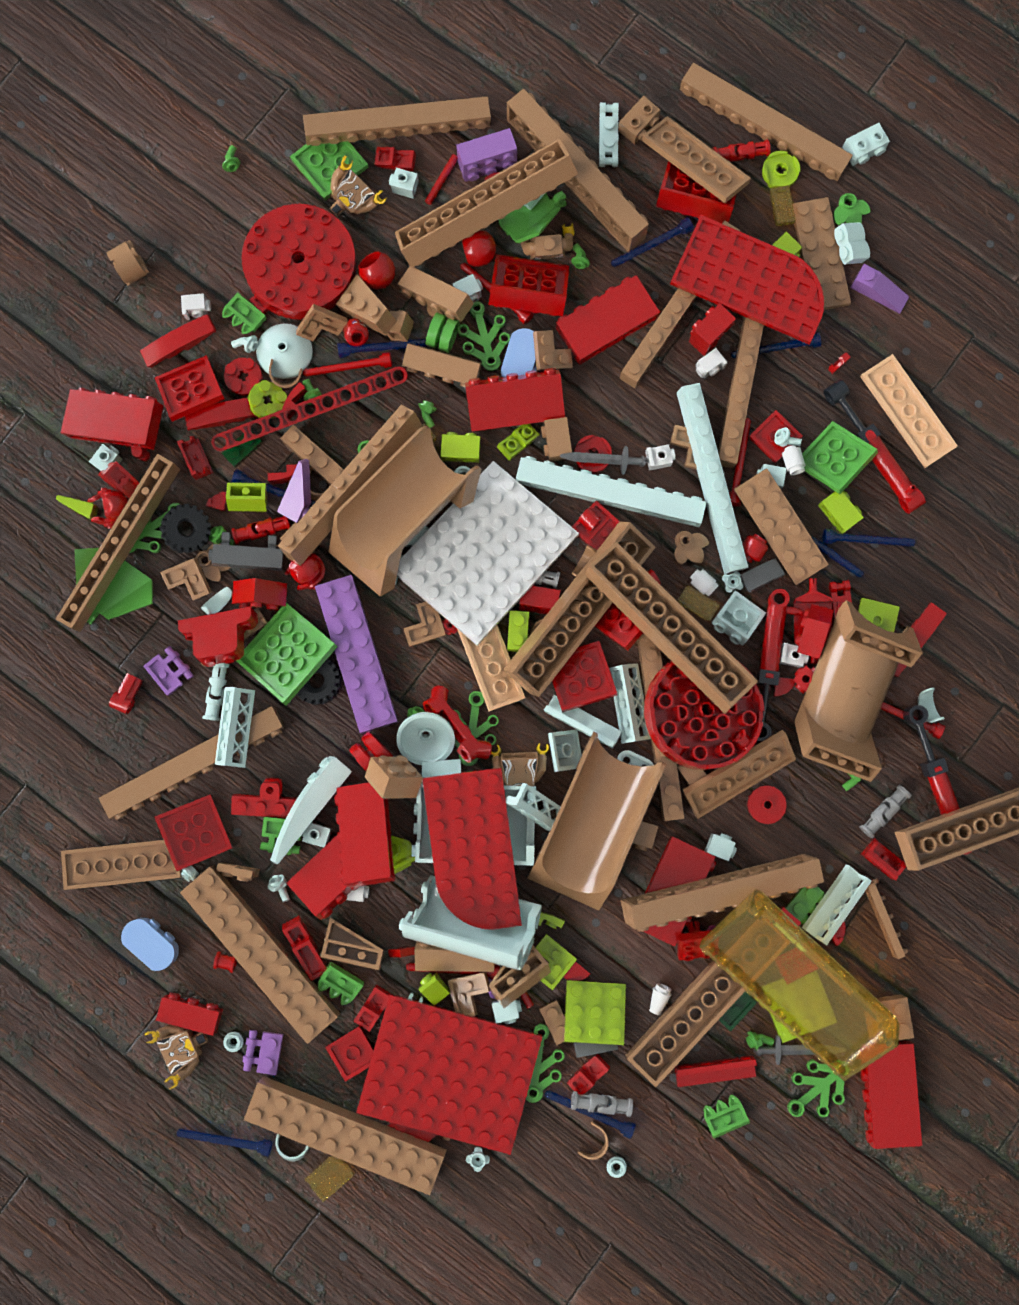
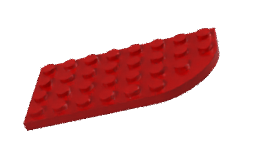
(751, 279)
(473, 847)

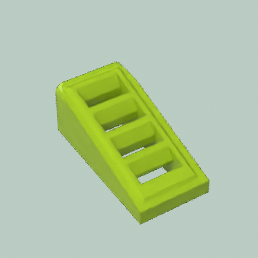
(84, 508)

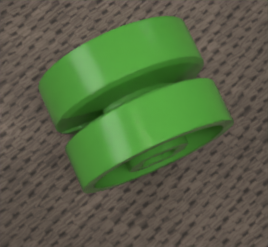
(442, 332)

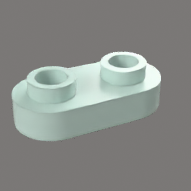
(635, 759)

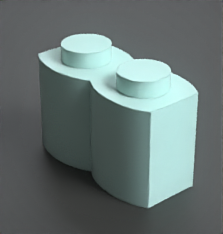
(852, 243)

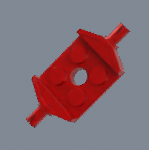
(804, 602)

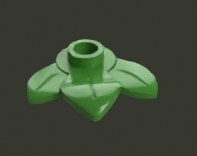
(851, 213)

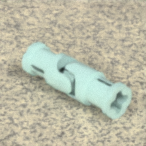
(217, 683)

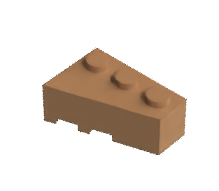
(350, 948)

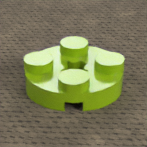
(787, 162)
(270, 390)

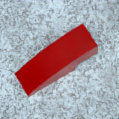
(304, 947)

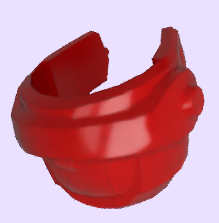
(113, 505)
(309, 573)

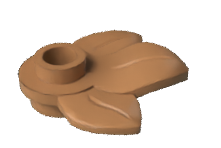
(692, 549)
(210, 571)

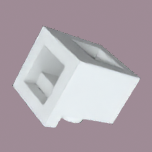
(195, 305)
(710, 364)
(655, 462)
(787, 658)

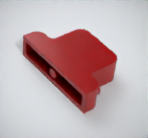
(219, 635)

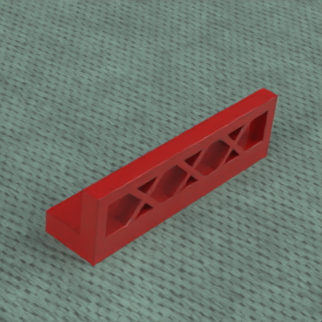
(715, 1071)

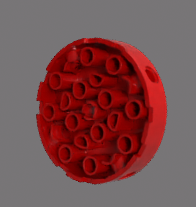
(291, 236)
(695, 739)

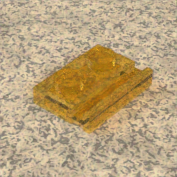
(329, 1177)

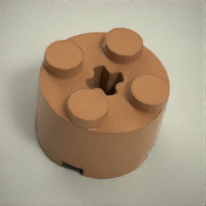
(127, 262)

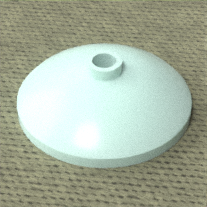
(288, 361)
(425, 747)

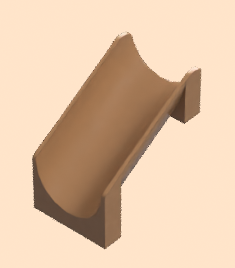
(395, 508)
(849, 692)
(595, 826)

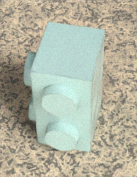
(866, 144)

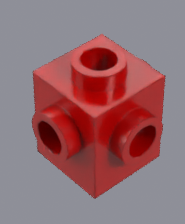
(802, 675)

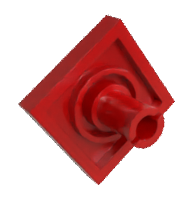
(689, 943)

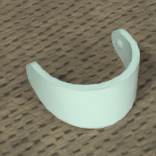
(218, 601)
(926, 700)
(296, 1158)

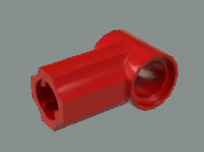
(123, 699)

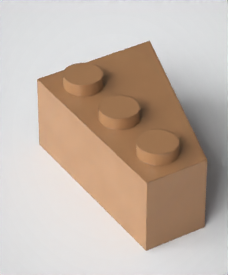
(363, 305)
(512, 983)

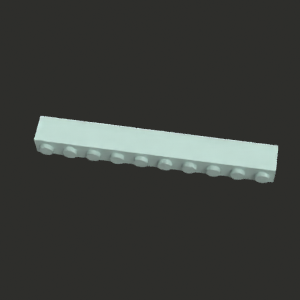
(712, 478)
(611, 492)

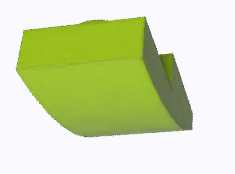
(518, 441)
(552, 920)

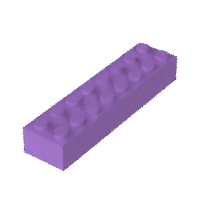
(356, 654)

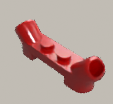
(469, 746)

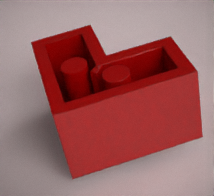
(708, 331)
(259, 593)
(816, 626)

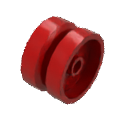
(374, 749)

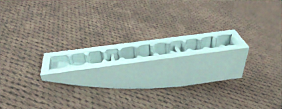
(309, 803)

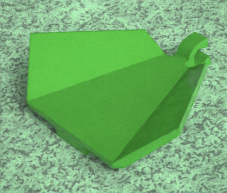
(528, 223)
(126, 592)

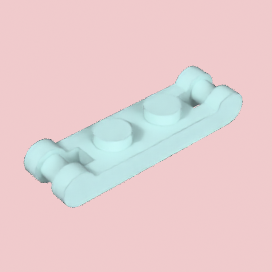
(608, 135)

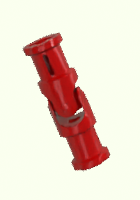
(744, 151)
(264, 528)

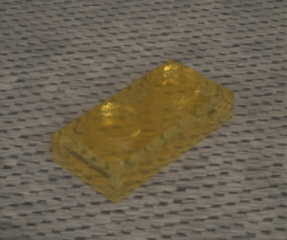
(782, 205)
(698, 603)

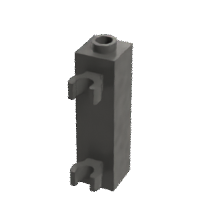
(246, 557)

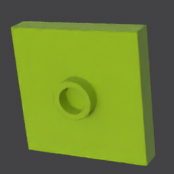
(879, 613)

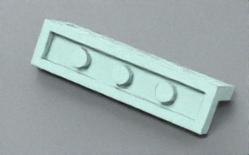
(626, 703)
(584, 723)
(228, 725)
(532, 812)
(834, 903)

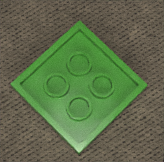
(321, 161)
(837, 457)

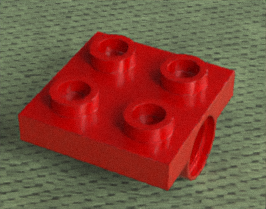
(595, 525)

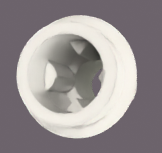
(659, 999)

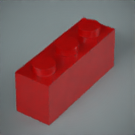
(189, 1014)

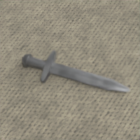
(621, 460)
(779, 1050)

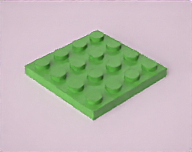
(286, 653)

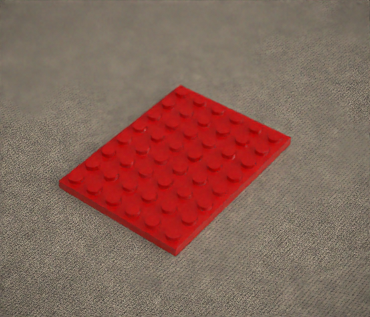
(449, 1074)

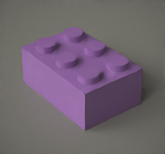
(486, 155)

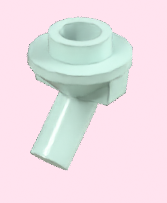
(250, 343)
(783, 438)
(278, 883)

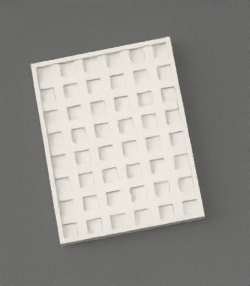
(485, 554)

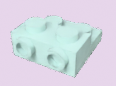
(738, 618)

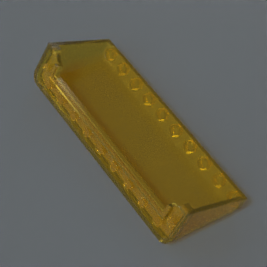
(802, 986)

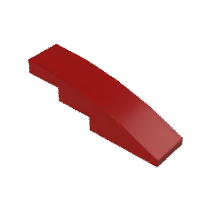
(180, 339)
(219, 414)
(924, 627)

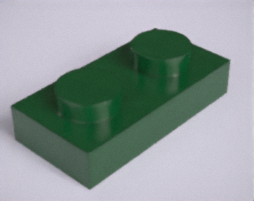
(239, 453)
(737, 1011)

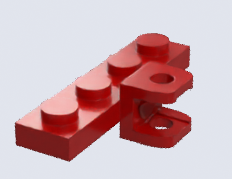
(267, 804)

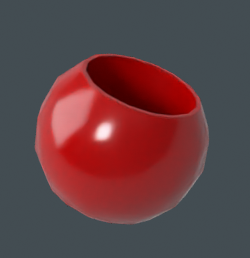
(479, 248)
(377, 270)

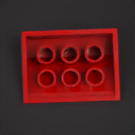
(688, 197)
(529, 285)

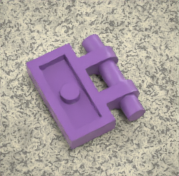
(164, 675)
(269, 1052)

